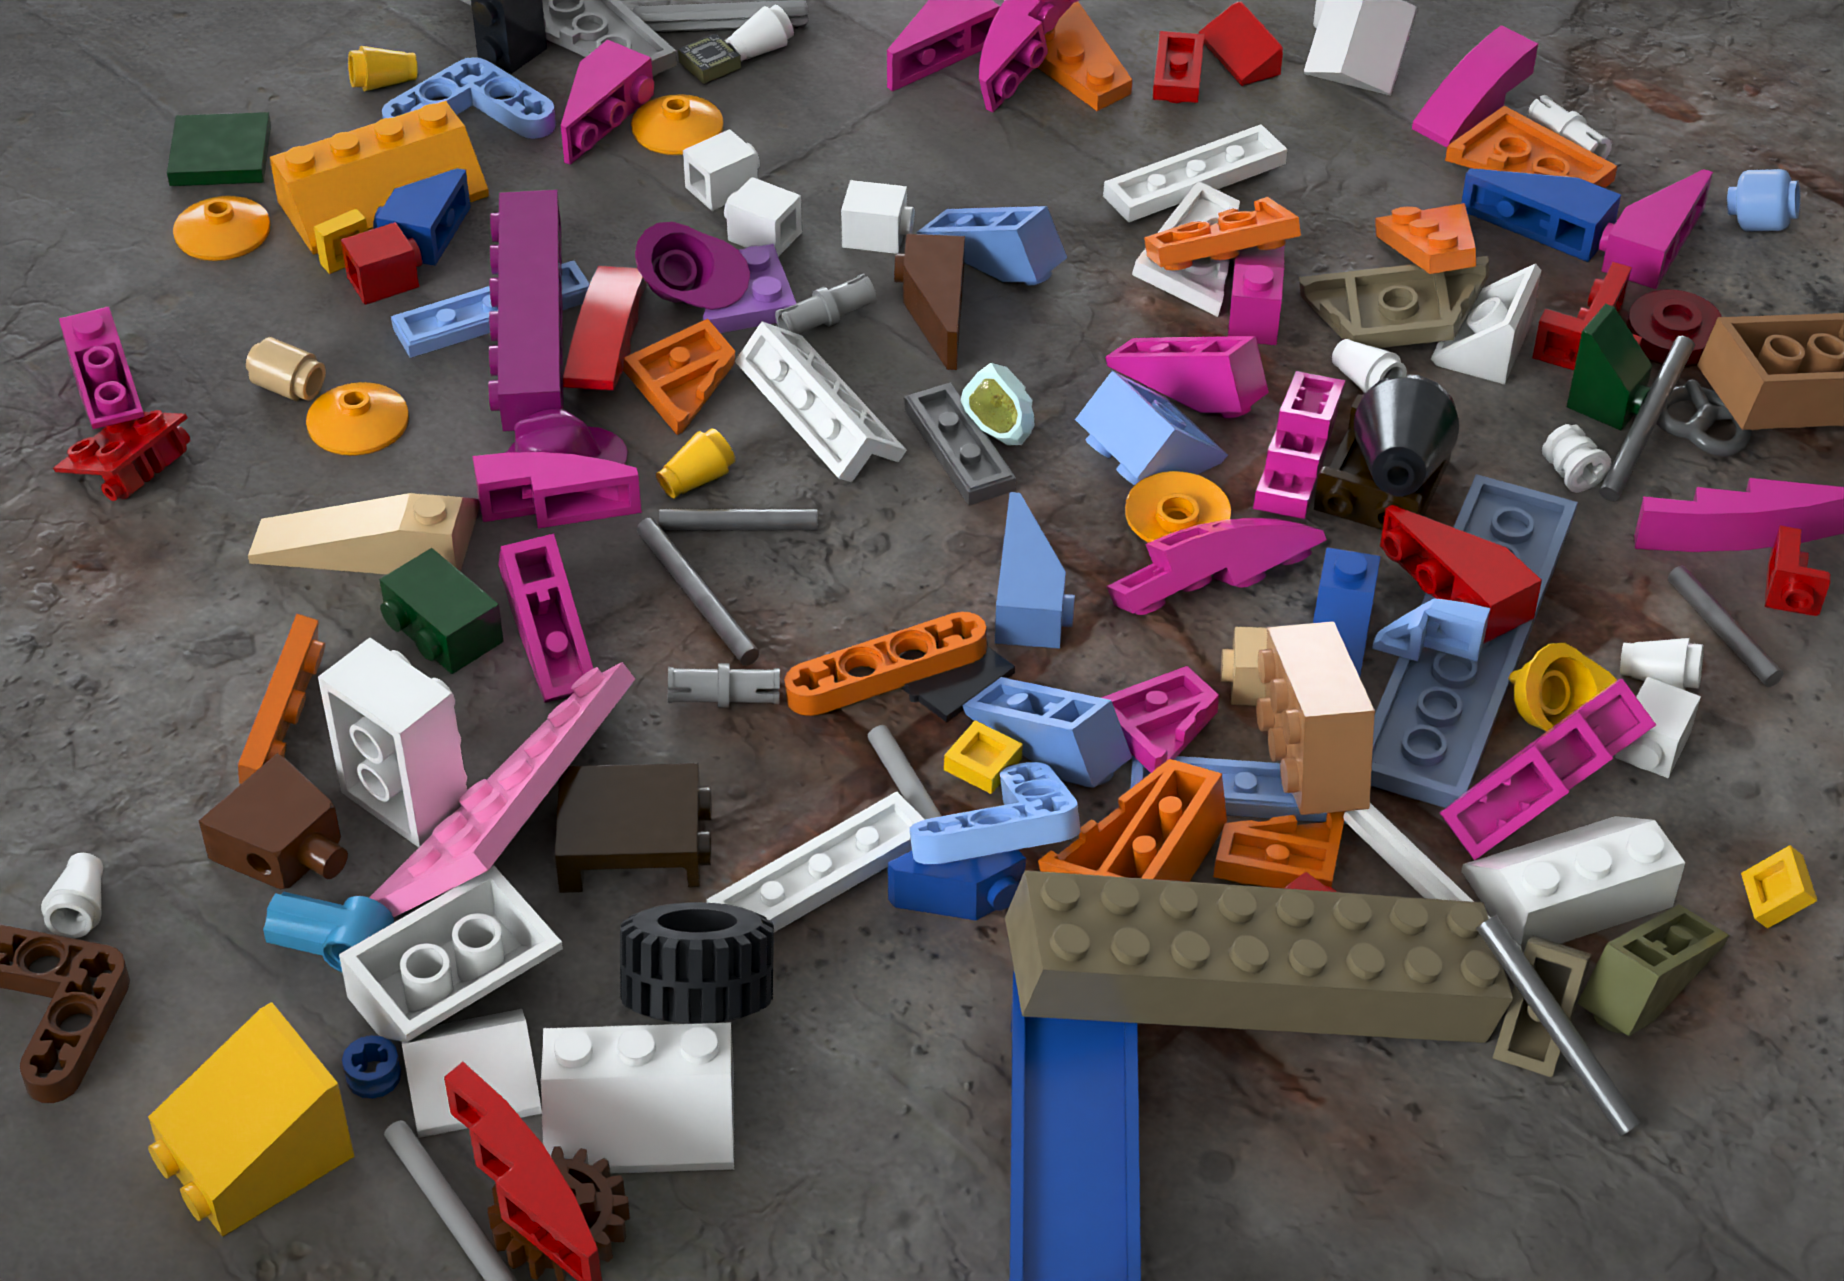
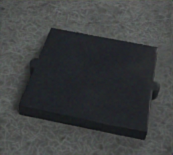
(951, 689)

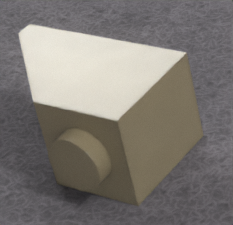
(1522, 1036)

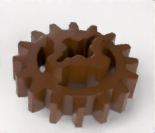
(600, 1200)

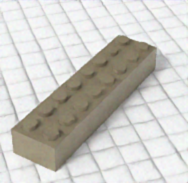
(1253, 958)

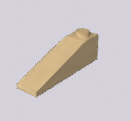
(368, 534)

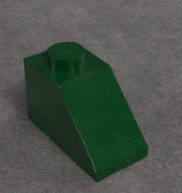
(1609, 371)

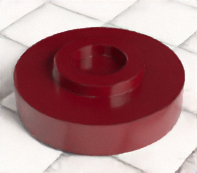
(1669, 314)

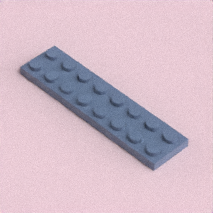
(1446, 706)

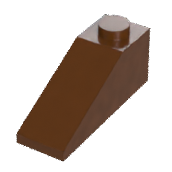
(934, 289)

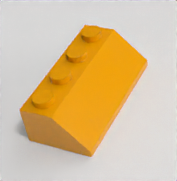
(369, 163)

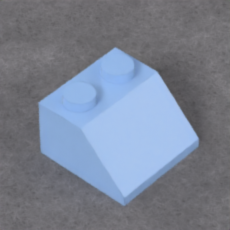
(1145, 431)

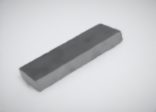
(959, 444)

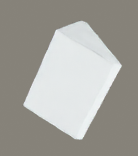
(1361, 42)
(1493, 328)
(491, 1046)

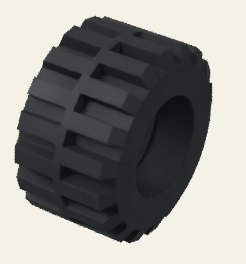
(696, 962)

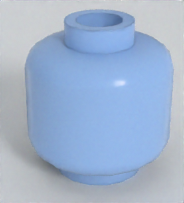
(1764, 200)

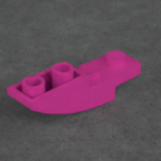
(1016, 45)
(1229, 549)

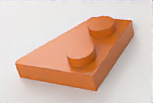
(681, 372)
(1279, 850)

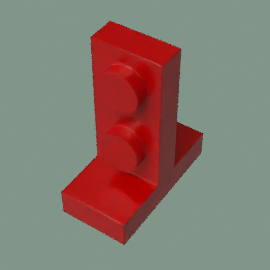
(1560, 334)

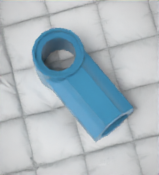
(323, 925)

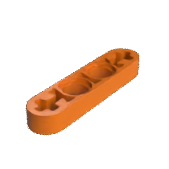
(883, 656)

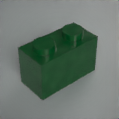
(441, 611)

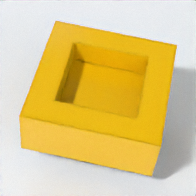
(329, 238)
(981, 756)
(1779, 887)

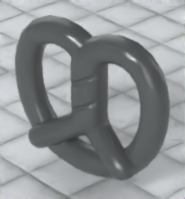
(1709, 410)

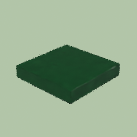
(219, 149)

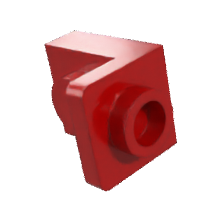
(1789, 581)

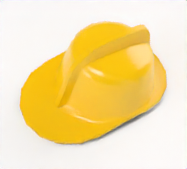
(1556, 684)

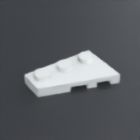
(1205, 279)

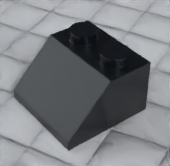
(509, 31)

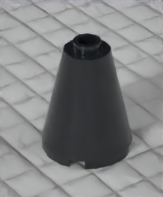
(1405, 431)

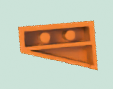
(1155, 832)

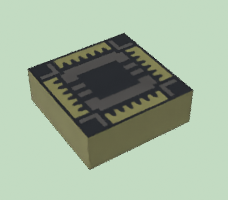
(709, 58)

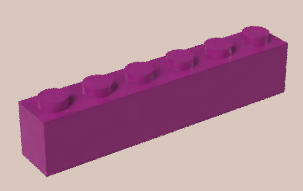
(528, 306)

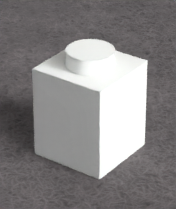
(719, 168)
(763, 215)
(875, 217)
(1674, 717)

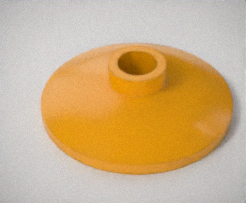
(675, 123)
(221, 228)
(357, 418)
(1173, 503)

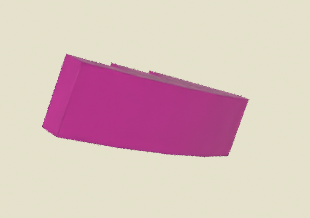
(1299, 445)
(1740, 519)
(1547, 769)

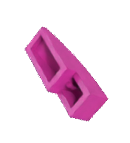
(1477, 86)
(554, 487)

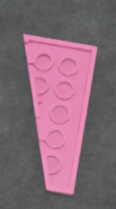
(499, 806)

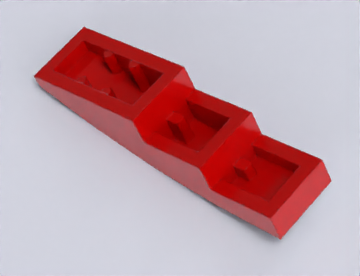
(604, 329)
(527, 1181)

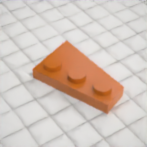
(1084, 61)
(1520, 145)
(1235, 230)
(1430, 238)
(284, 696)

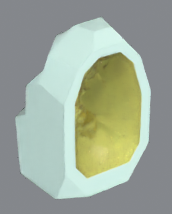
(999, 404)

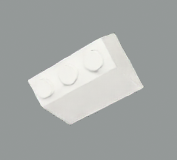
(1579, 880)
(445, 956)
(641, 1095)

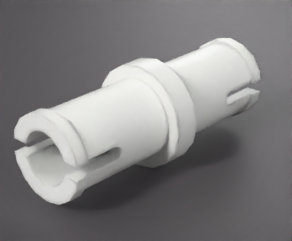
(1568, 125)

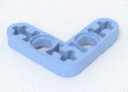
(478, 84)
(1034, 814)

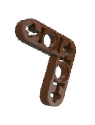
(71, 994)

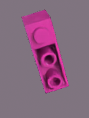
(604, 93)
(100, 368)

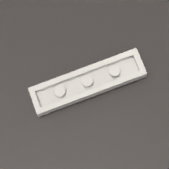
(1213, 164)
(826, 864)

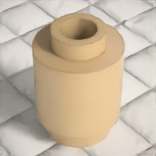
(285, 369)

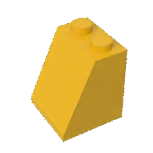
(251, 1124)

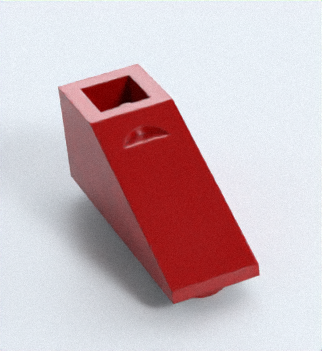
(1462, 568)

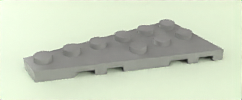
(589, 23)

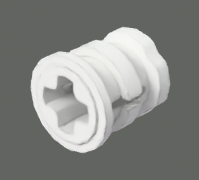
(1576, 458)

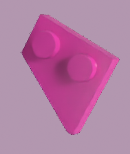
(1164, 714)

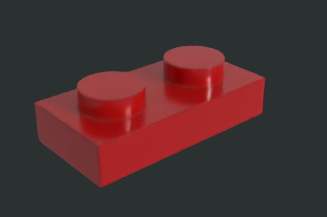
(1178, 67)

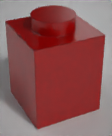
(381, 262)

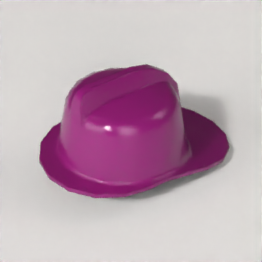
(691, 266)
(563, 433)

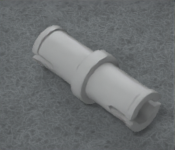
(827, 305)
(723, 685)

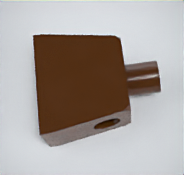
(275, 828)

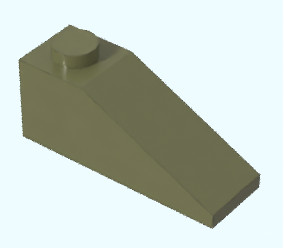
(1649, 969)

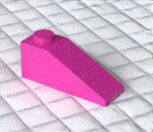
(938, 38)
(1655, 229)
(1257, 294)
(1199, 372)
(545, 614)

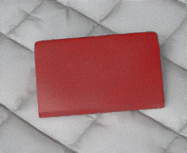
(1243, 45)

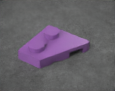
(765, 294)

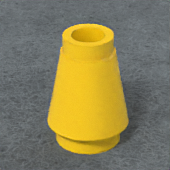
(380, 67)
(696, 463)

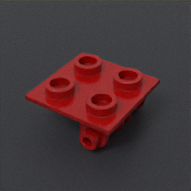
(129, 452)

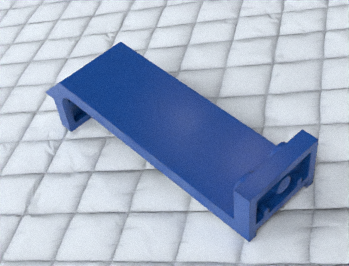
(1074, 1149)

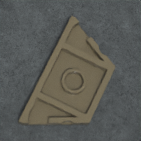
(1395, 302)

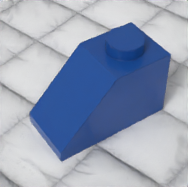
(428, 211)
(956, 888)

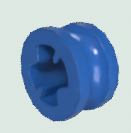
(356, 1061)

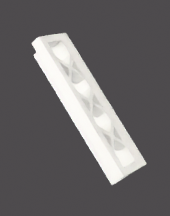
(816, 401)

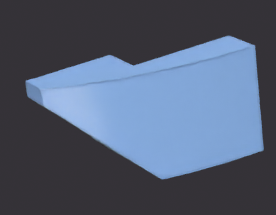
(1438, 625)

